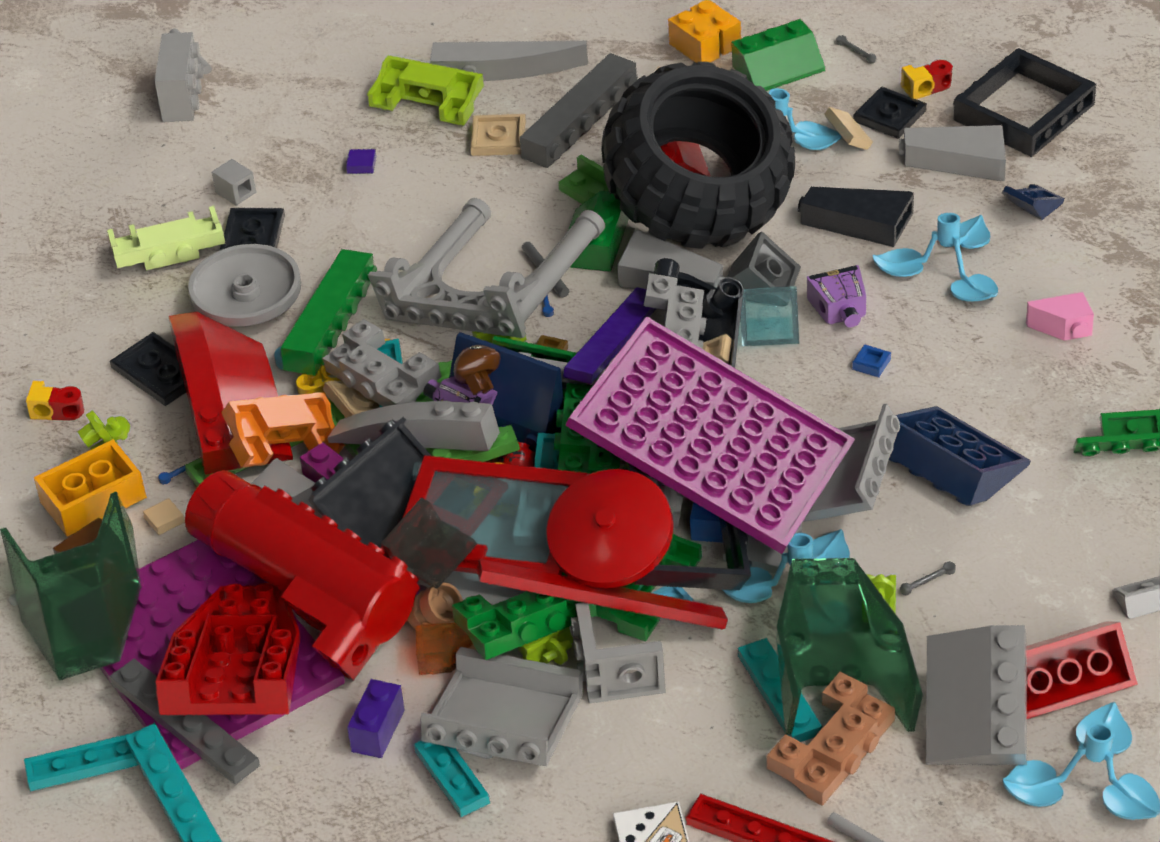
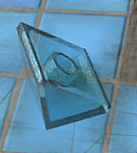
(769, 316)

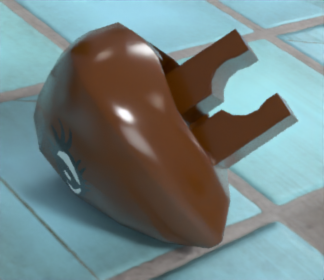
(474, 366)

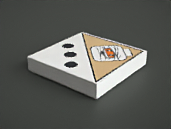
(651, 824)

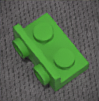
(584, 181)

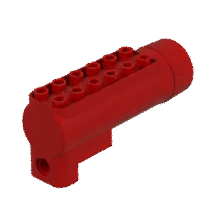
(324, 573)

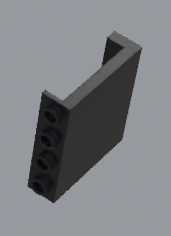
(374, 486)

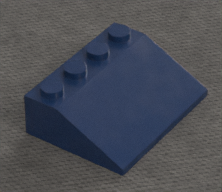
(526, 390)
(954, 455)

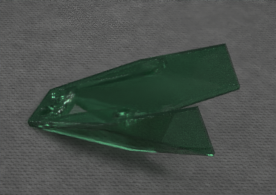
(80, 598)
(841, 623)

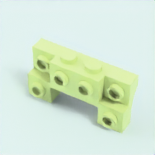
(167, 242)

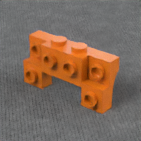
(278, 420)

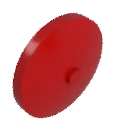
(610, 528)

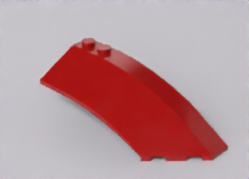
(218, 369)

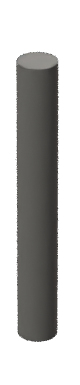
(537, 259)

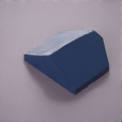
(1034, 200)

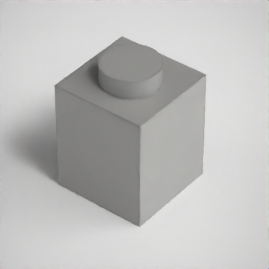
(234, 182)

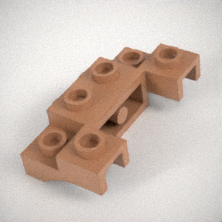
(840, 743)

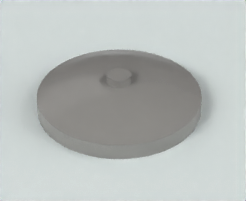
(245, 284)

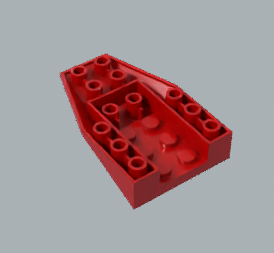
(232, 656)

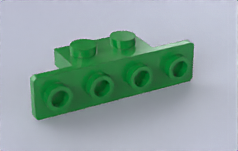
(1123, 432)

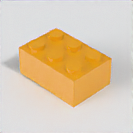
(81, 487)

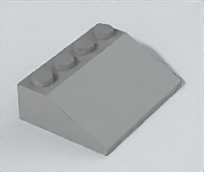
(977, 697)

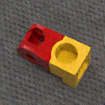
(926, 79)
(54, 402)

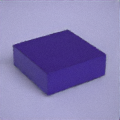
(361, 161)

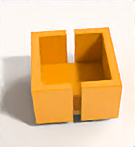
(698, 31)

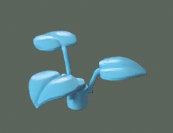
(807, 133)
(950, 233)
(800, 547)
(1100, 737)

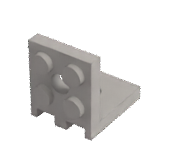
(606, 668)

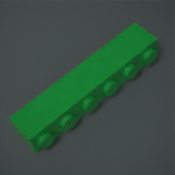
(327, 312)

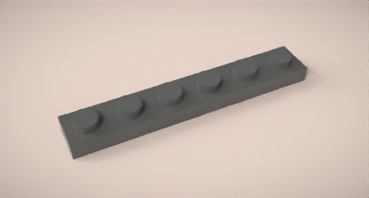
(194, 731)

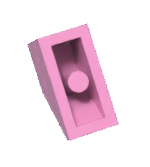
(1061, 316)

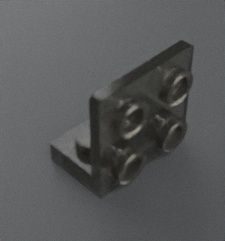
(428, 544)

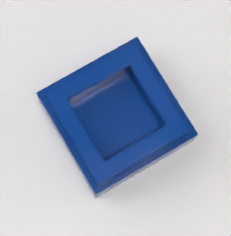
(871, 360)

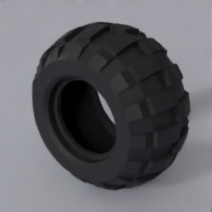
(707, 109)

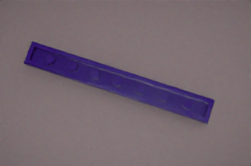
(608, 339)

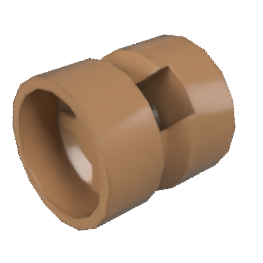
(434, 605)

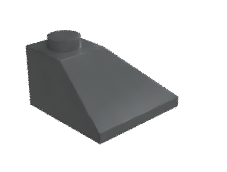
(764, 265)

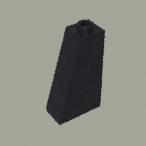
(858, 213)

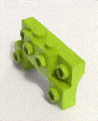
(429, 84)

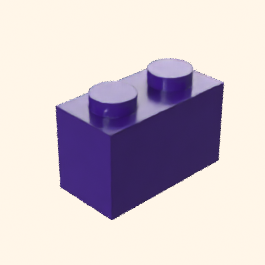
(376, 718)

